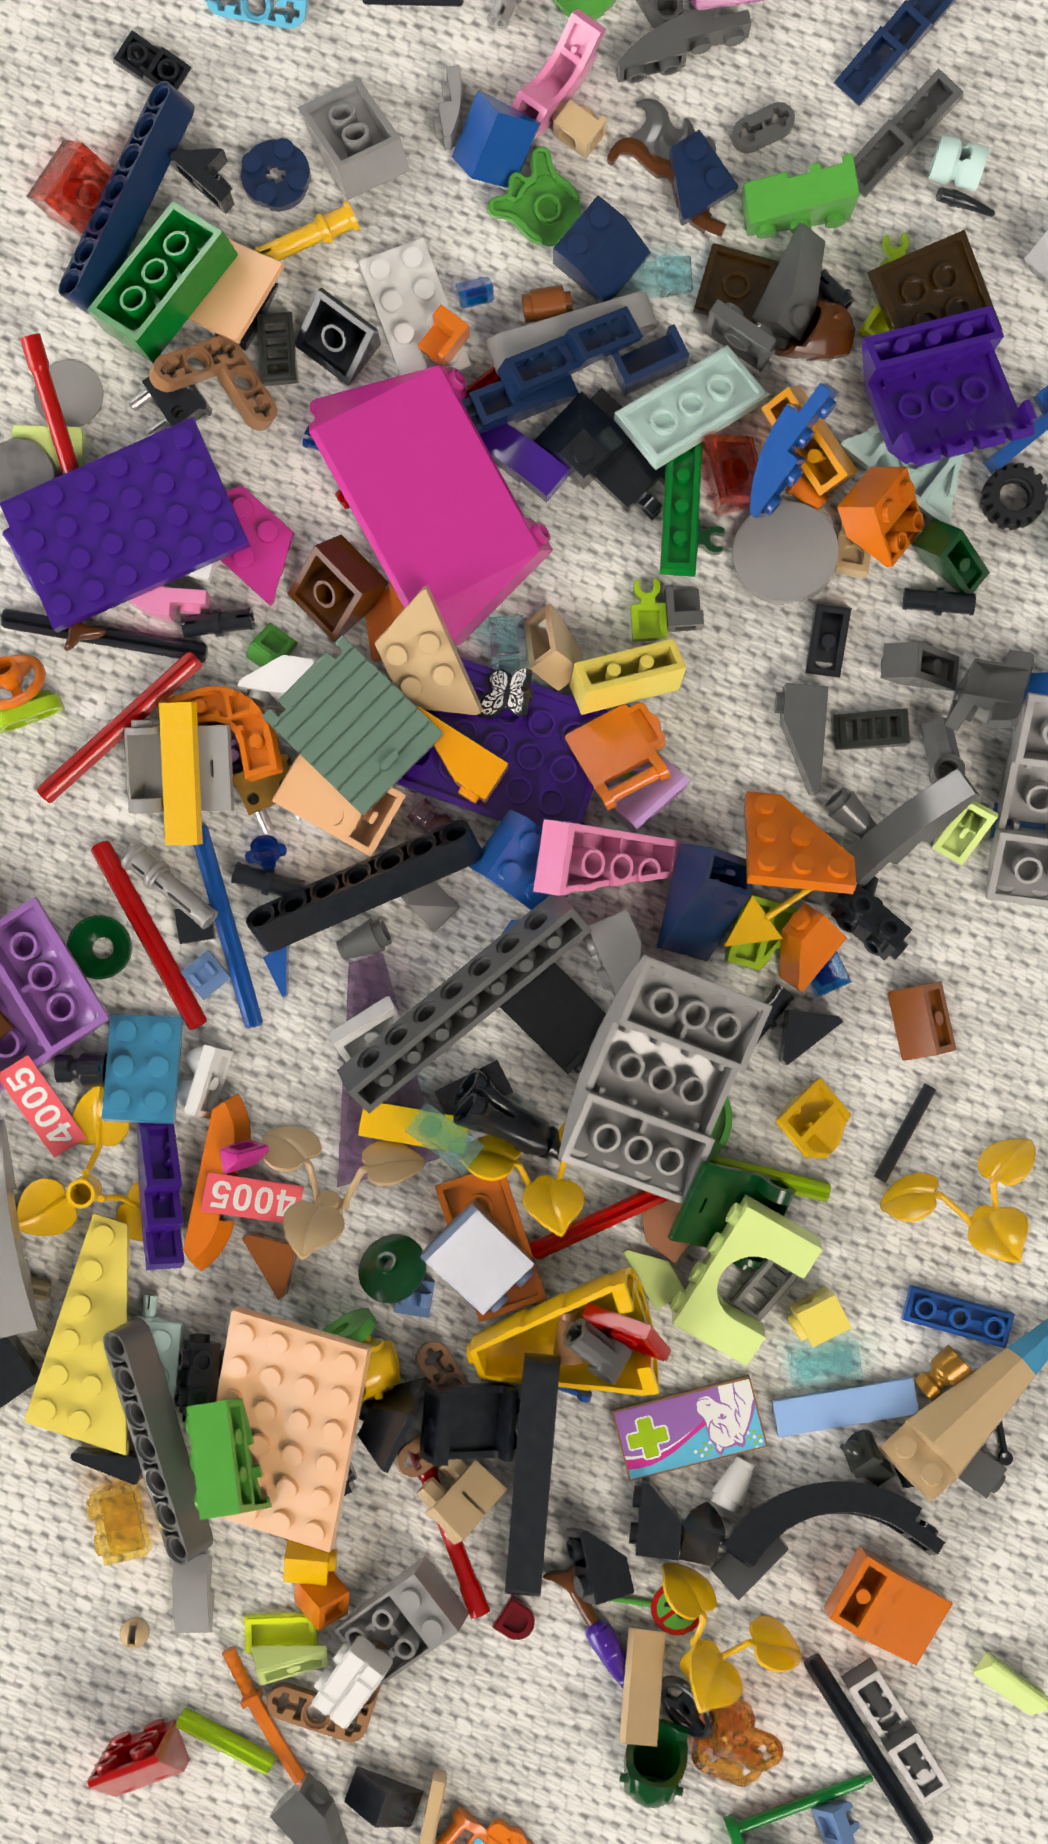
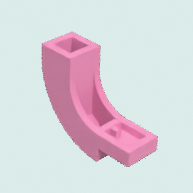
(563, 71)
(163, 601)

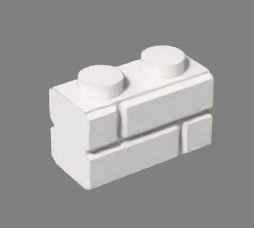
(352, 1681)

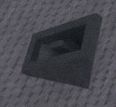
(802, 1031)
(382, 1799)

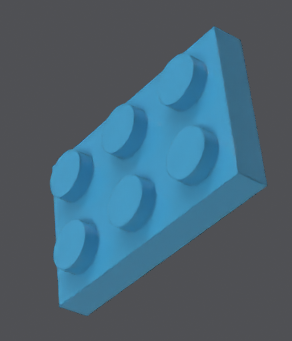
(142, 1069)

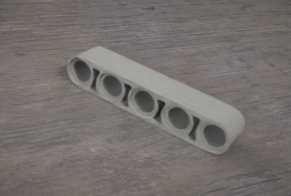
(534, 334)

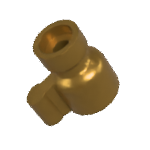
(945, 1370)

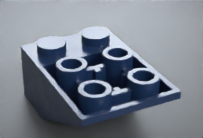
(702, 900)

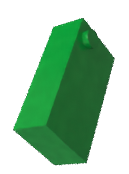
(163, 281)

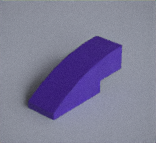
(525, 460)

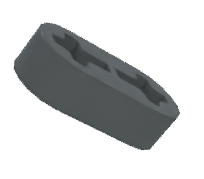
(759, 120)

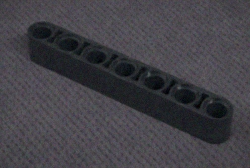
(364, 885)
(532, 1474)

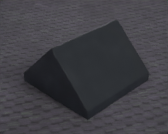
(337, 337)

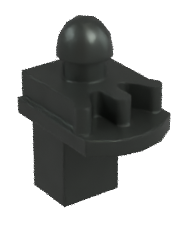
(866, 1459)

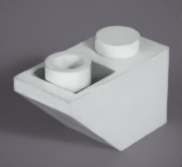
(274, 679)

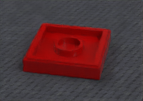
(630, 1332)

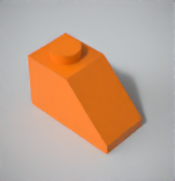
(807, 946)

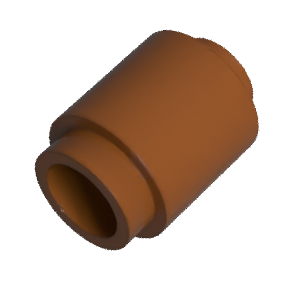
(546, 303)

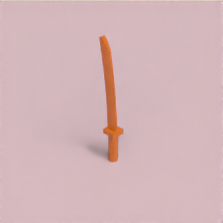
(253, 1700)

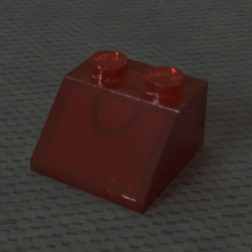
(71, 185)

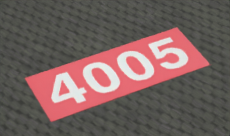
(41, 1106)
(248, 1197)

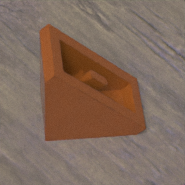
(274, 1259)

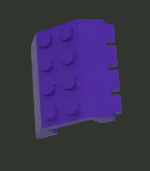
(942, 388)

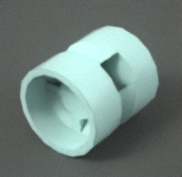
(958, 162)

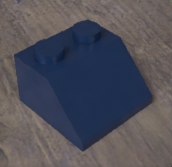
(600, 251)

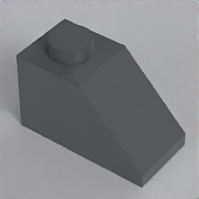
(919, 666)

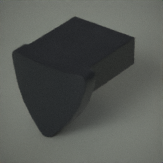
(702, 1535)

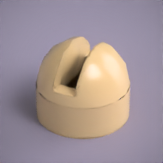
(141, 1632)

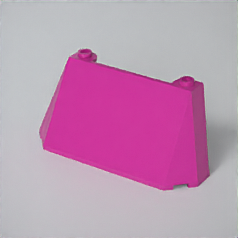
(429, 493)

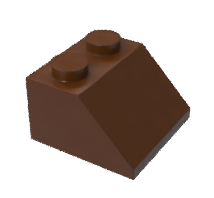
(337, 586)

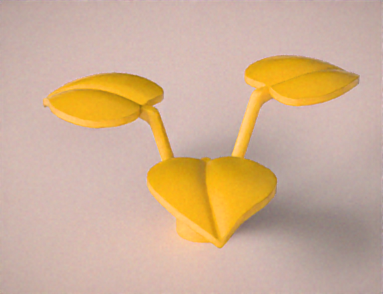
(546, 1199)
(50, 1209)
(992, 1229)
(712, 1678)

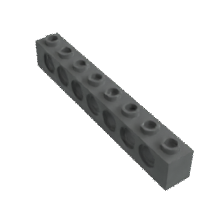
(463, 1001)

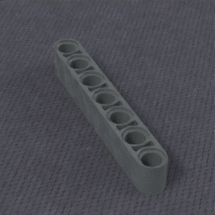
(157, 1439)

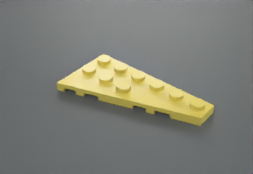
(75, 1382)

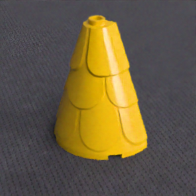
(501, 1347)

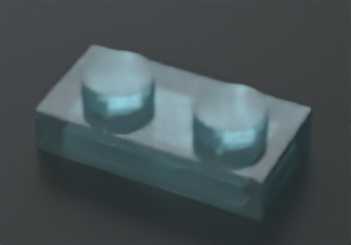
(444, 1138)
(824, 1364)

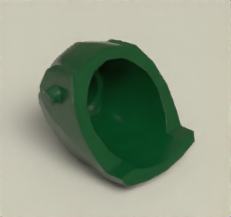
(655, 1773)

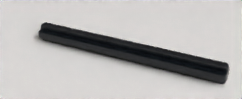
(114, 636)
(868, 1749)

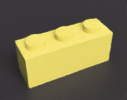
(627, 676)

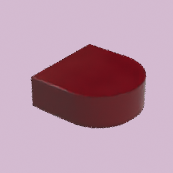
(515, 1619)

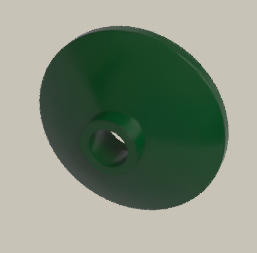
(401, 1277)

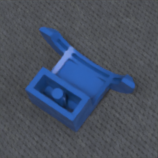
(512, 859)

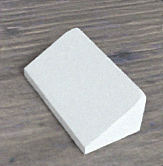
(364, 1028)

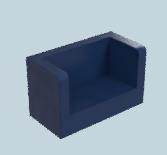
(649, 362)

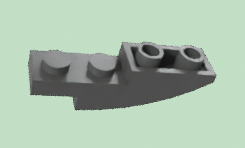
(667, 45)

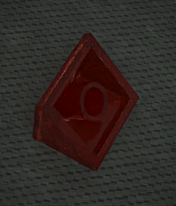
(730, 470)

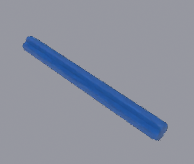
(228, 932)

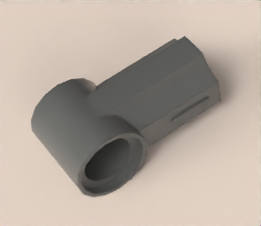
(940, 747)
(603, 1354)

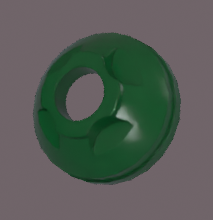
(82, 940)

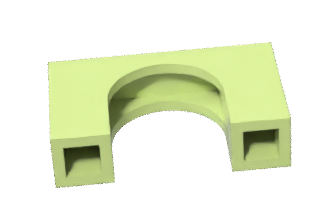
(749, 1232)

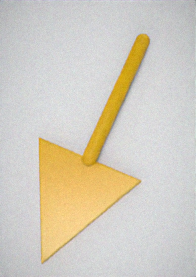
(756, 925)

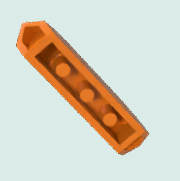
(207, 1231)

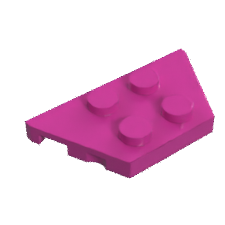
(270, 541)

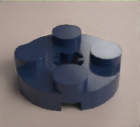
(279, 155)

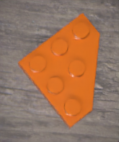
(791, 849)

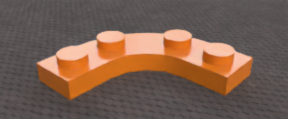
(254, 735)

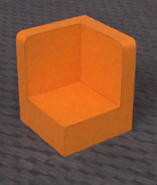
(444, 337)
(323, 1603)

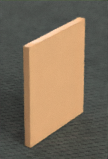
(238, 294)

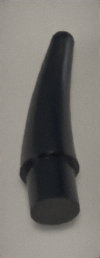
(963, 201)

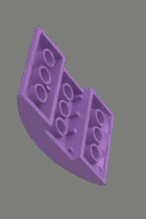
(42, 990)

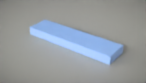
(845, 1406)

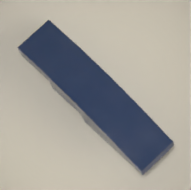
(890, 47)

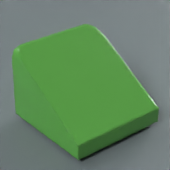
(270, 645)

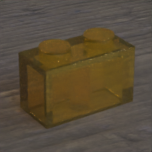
(119, 1522)

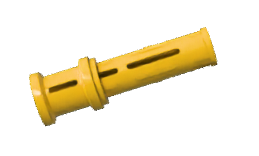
(324, 229)

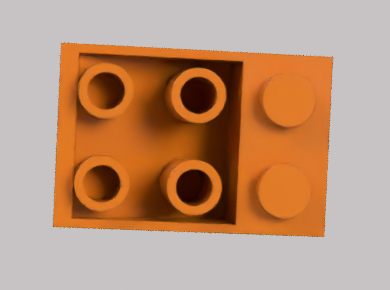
(886, 1606)

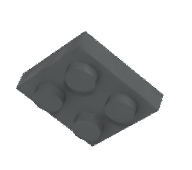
(747, 340)

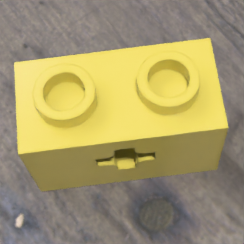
(818, 1317)

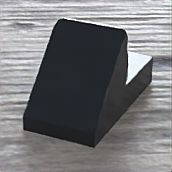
(200, 168)

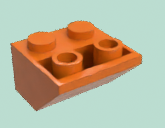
(882, 513)

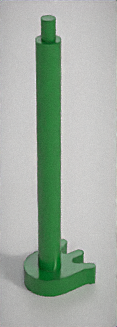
(736, 1828)

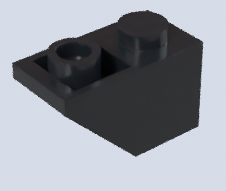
(658, 1524)
(599, 1568)

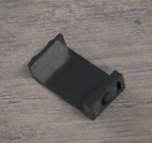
(557, 1017)

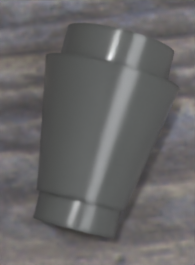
(849, 812)
(364, 940)

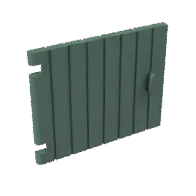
(353, 726)

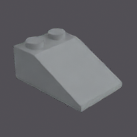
(354, 138)

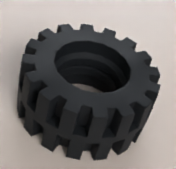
(1027, 480)

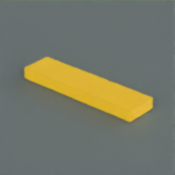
(180, 773)

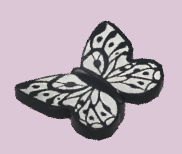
(507, 693)

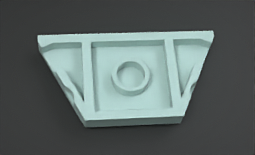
(933, 482)

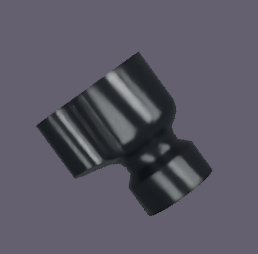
(87, 1069)

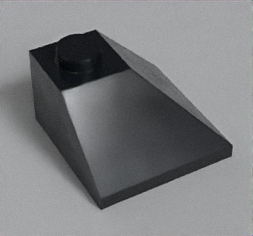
(583, 439)
(389, 1420)

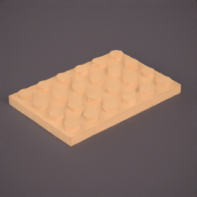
(303, 1414)

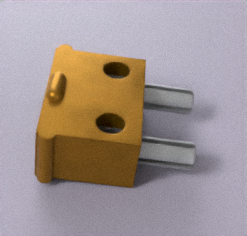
(266, 789)

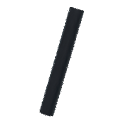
(905, 1132)

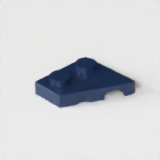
(699, 177)

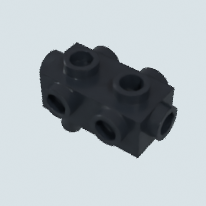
(871, 921)
(201, 1367)

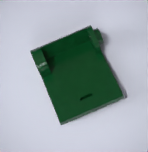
(712, 1196)

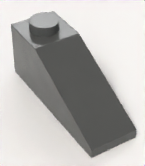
(794, 286)
(803, 724)
(309, 1814)

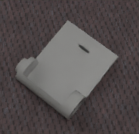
(145, 767)

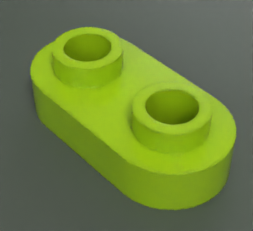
(40, 707)

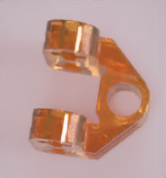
(730, 1725)

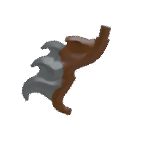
(651, 149)

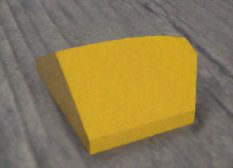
(814, 1120)

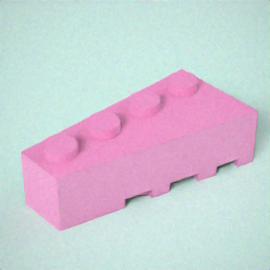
(595, 857)

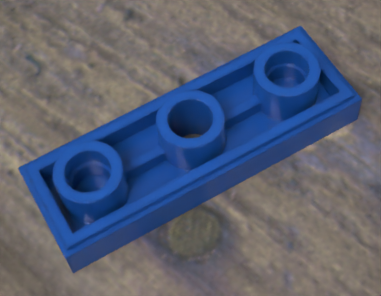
(938, 1309)

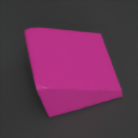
(242, 1155)

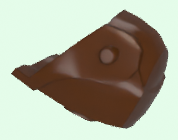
(826, 336)

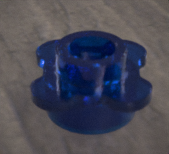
(265, 852)

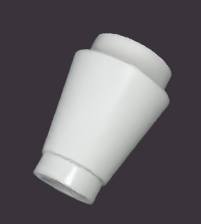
(733, 1485)

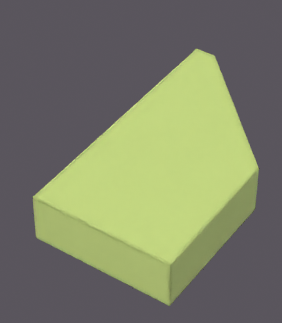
(656, 1277)

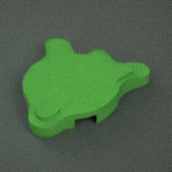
(540, 204)

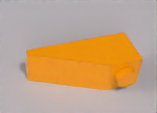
(468, 763)

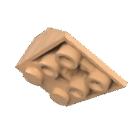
(319, 803)

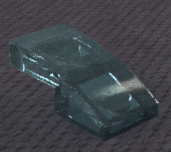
(662, 277)

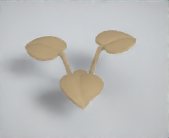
(319, 1224)

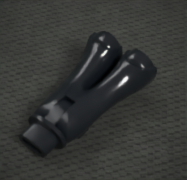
(490, 1112)

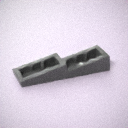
(905, 130)
(896, 1731)

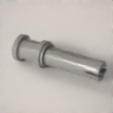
(158, 876)

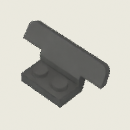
(993, 688)

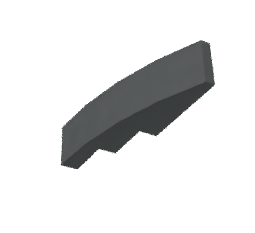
(914, 821)

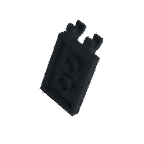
(629, 473)

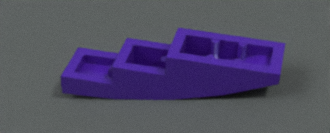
(160, 1196)

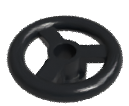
(686, 1705)

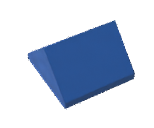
(494, 140)

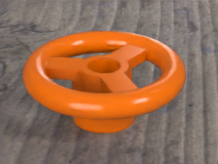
(12, 672)

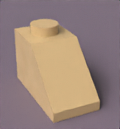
(551, 647)

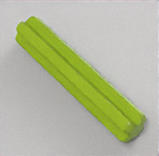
(225, 1741)

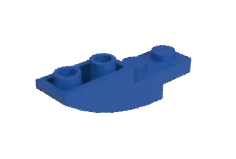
(779, 461)

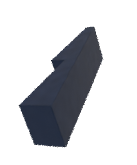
(569, 353)

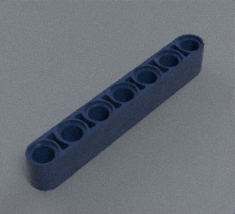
(127, 195)

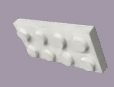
(405, 297)

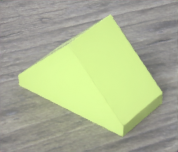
(965, 832)

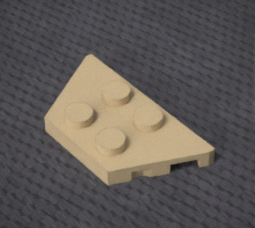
(425, 659)

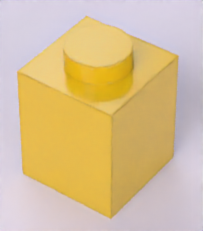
(308, 1564)

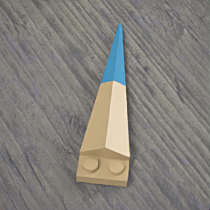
(950, 1431)

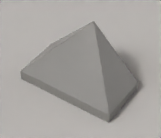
(431, 905)

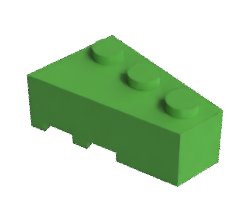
(811, 198)

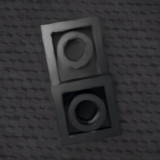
(150, 63)

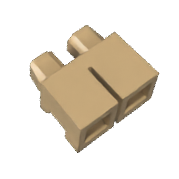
(464, 1500)

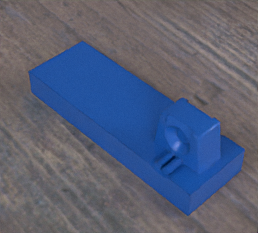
(1013, 448)

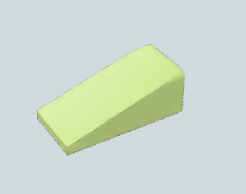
(282, 1662)

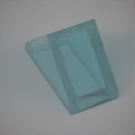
(507, 642)

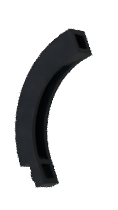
(781, 1512)

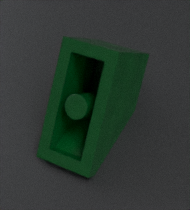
(950, 556)

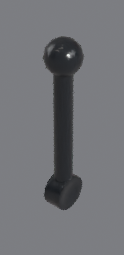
(1004, 1456)

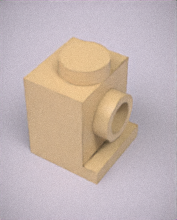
(578, 127)

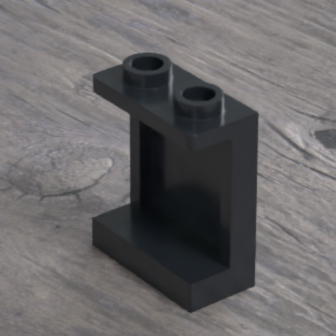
(469, 1422)

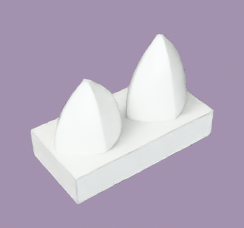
(204, 1091)

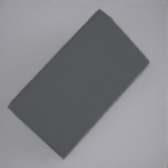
(740, 1578)

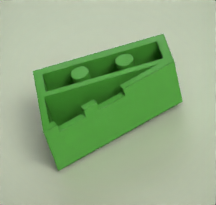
(223, 1460)

